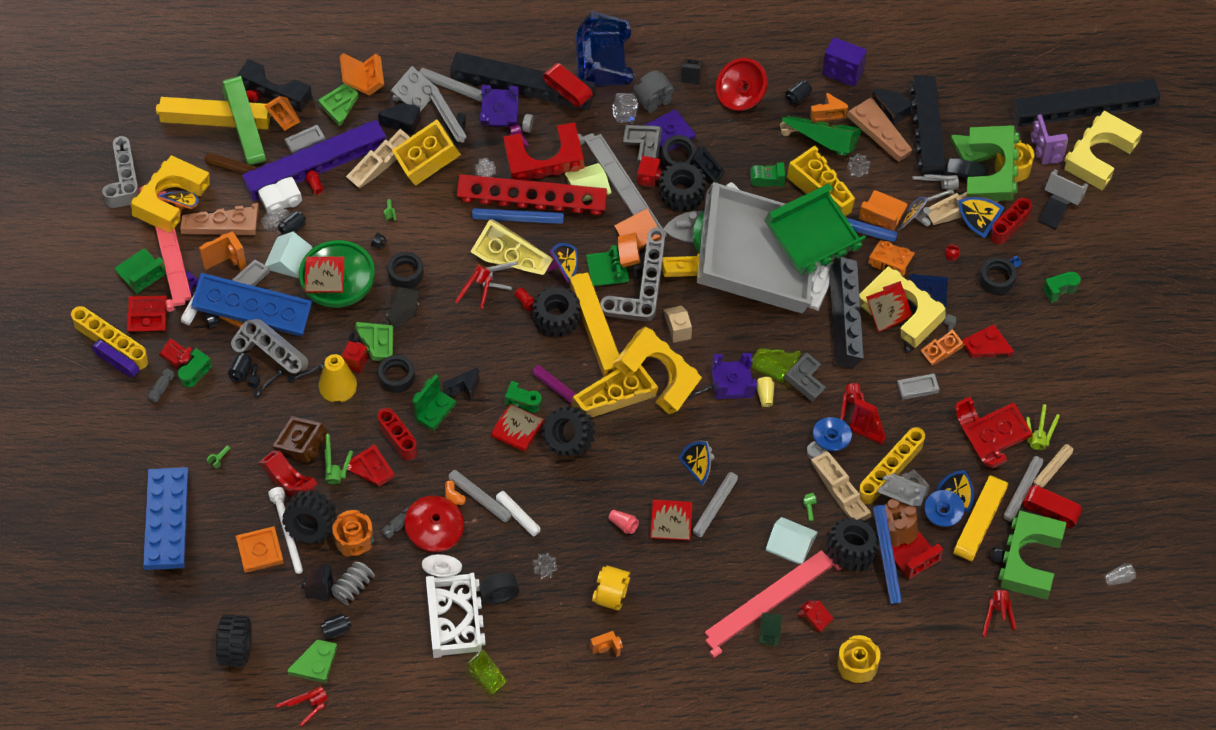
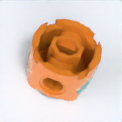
(353, 533)

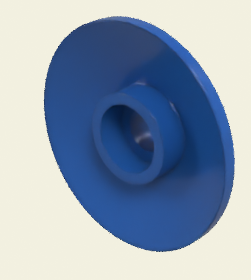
(833, 428)
(944, 500)

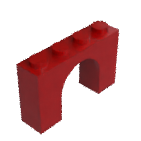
(526, 168)

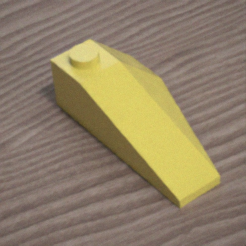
(504, 246)

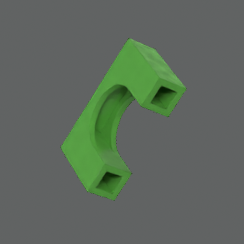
(1003, 141)
(1018, 575)

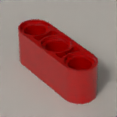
(567, 85)
(1011, 220)
(395, 426)
(1052, 505)

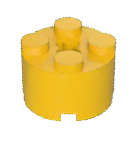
(1025, 161)
(611, 588)
(848, 660)

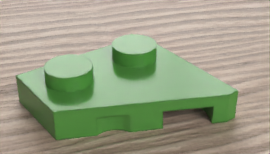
(339, 103)
(962, 146)
(377, 339)
(315, 662)

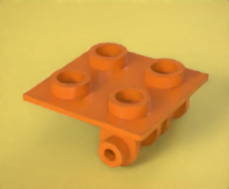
(890, 255)

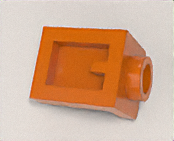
(605, 642)

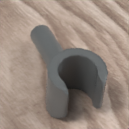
(950, 321)

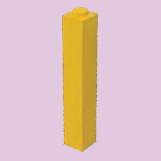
(206, 112)
(595, 323)

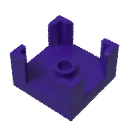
(499, 106)
(733, 379)

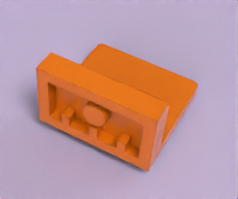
(882, 210)
(222, 249)

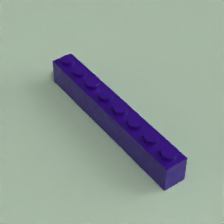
(316, 158)

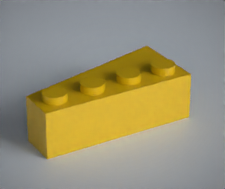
(812, 172)
(615, 392)

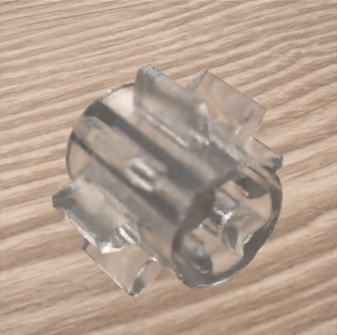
(858, 165)
(485, 168)
(545, 559)

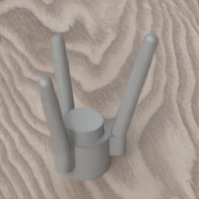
(949, 183)
(500, 267)

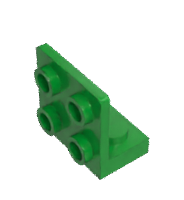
(141, 270)
(431, 404)

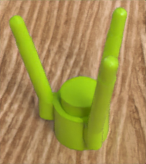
(1039, 439)

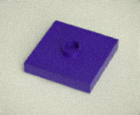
(672, 125)

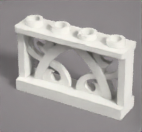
(441, 637)

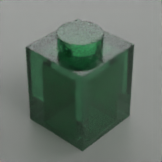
(770, 629)

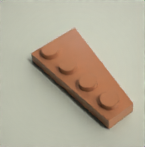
(876, 124)
(240, 221)

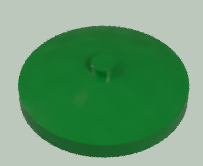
(358, 273)

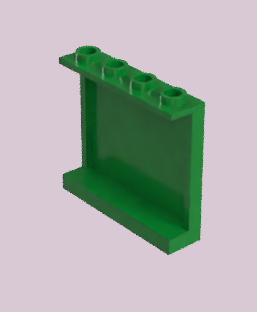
(813, 230)

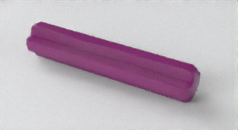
(553, 383)

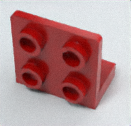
(916, 556)

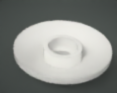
(441, 565)

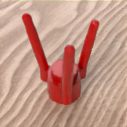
(479, 275)
(852, 394)
(1001, 603)
(315, 698)

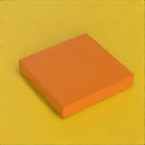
(641, 224)
(259, 549)

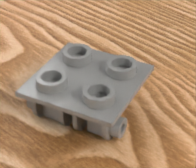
(413, 89)

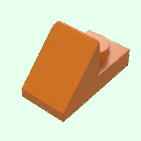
(831, 110)

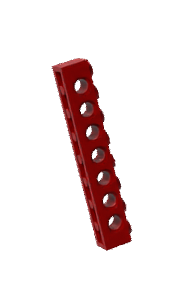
(468, 182)

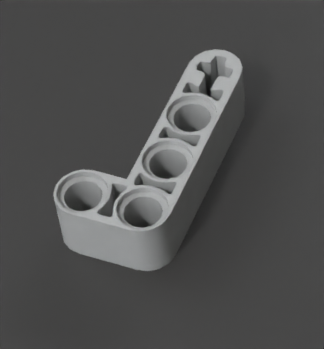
(119, 193)
(271, 349)

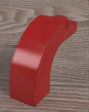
(285, 475)

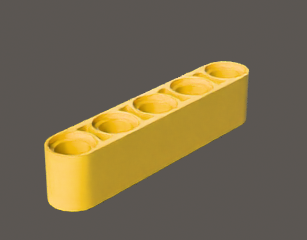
(104, 331)
(894, 458)
(980, 518)

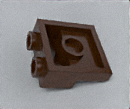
(301, 439)

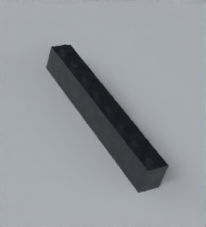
(501, 75)
(1087, 102)

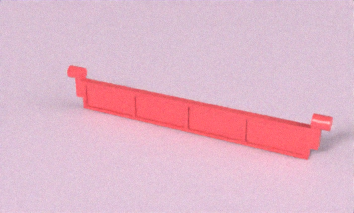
(174, 266)
(767, 600)

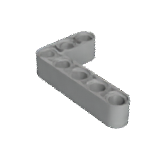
(647, 283)

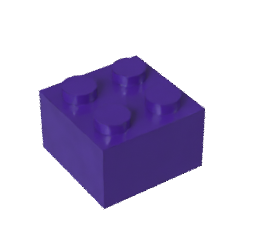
(844, 62)

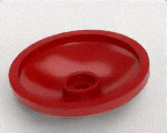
(735, 78)
(431, 534)

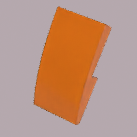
(629, 249)
(943, 348)

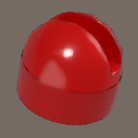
(952, 252)

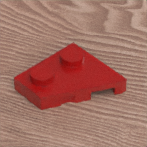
(987, 343)
(867, 422)
(371, 466)

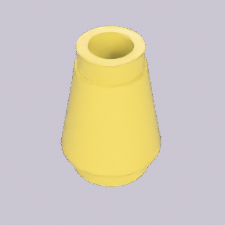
(765, 390)

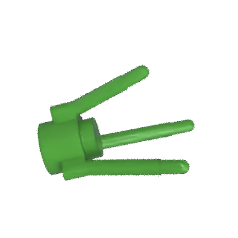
(333, 472)

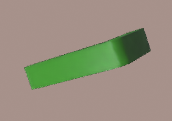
(235, 94)

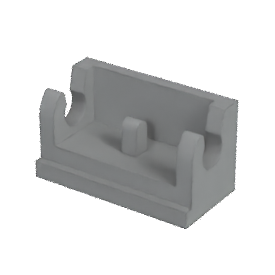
(1065, 188)
(903, 490)

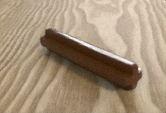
(228, 163)

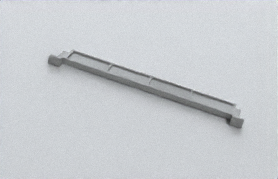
(616, 174)

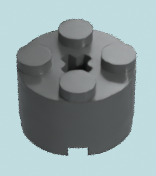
(653, 90)

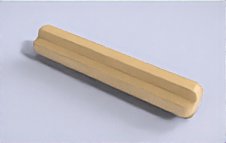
(1053, 466)

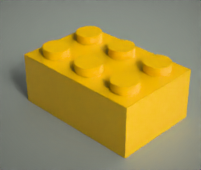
(426, 152)

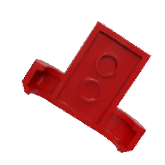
(992, 432)

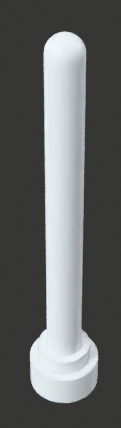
(277, 497)

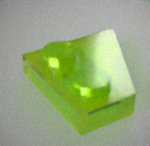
(774, 362)

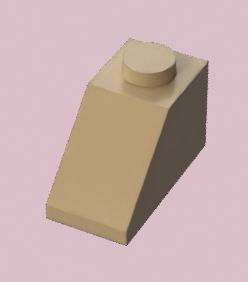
(678, 323)

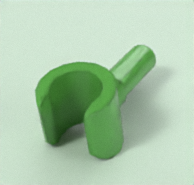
(389, 212)
(218, 457)
(809, 499)

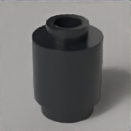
(798, 92)
(292, 223)
(240, 367)
(336, 626)

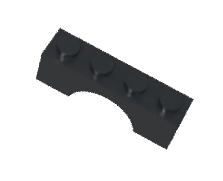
(254, 79)

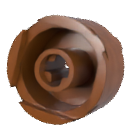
(902, 522)

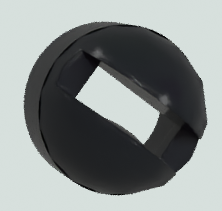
(377, 241)
(212, 320)
(997, 554)

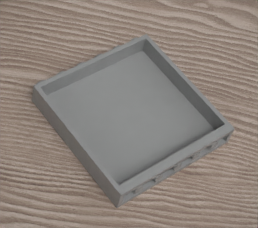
(744, 255)

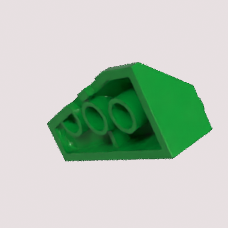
(835, 137)

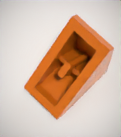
(282, 112)

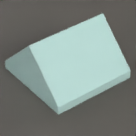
(288, 254)
(791, 540)

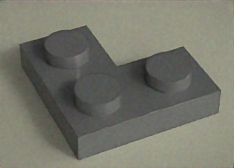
(646, 136)
(801, 377)

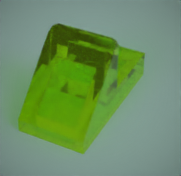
(486, 671)

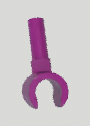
(516, 129)

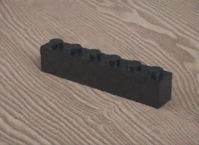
(928, 125)
(846, 313)

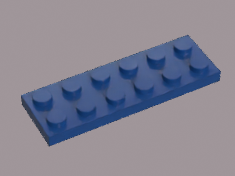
(248, 302)
(166, 518)

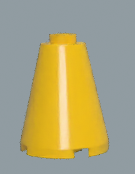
(337, 380)

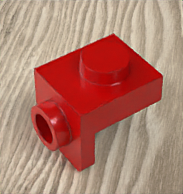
(175, 353)
(816, 614)

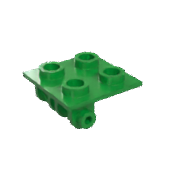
(606, 268)

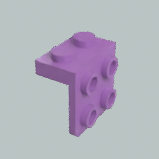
(1049, 148)

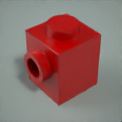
(649, 171)
(355, 356)

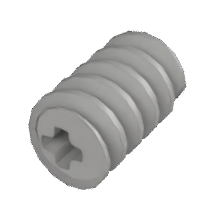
(350, 581)

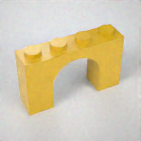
(171, 174)
(681, 375)

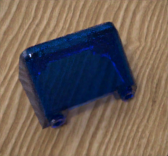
(601, 50)

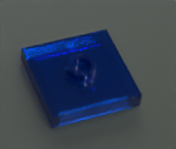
(933, 285)

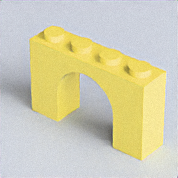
(1104, 130)
(928, 313)

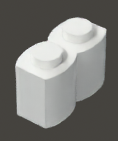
(280, 195)

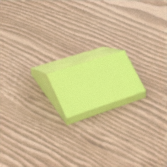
(589, 176)

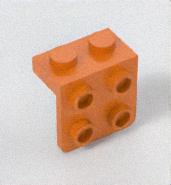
(365, 76)

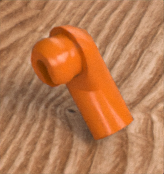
(453, 495)

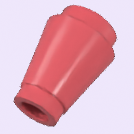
(626, 522)

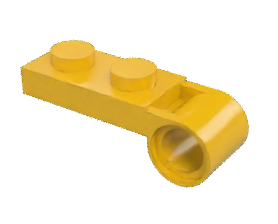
(680, 266)

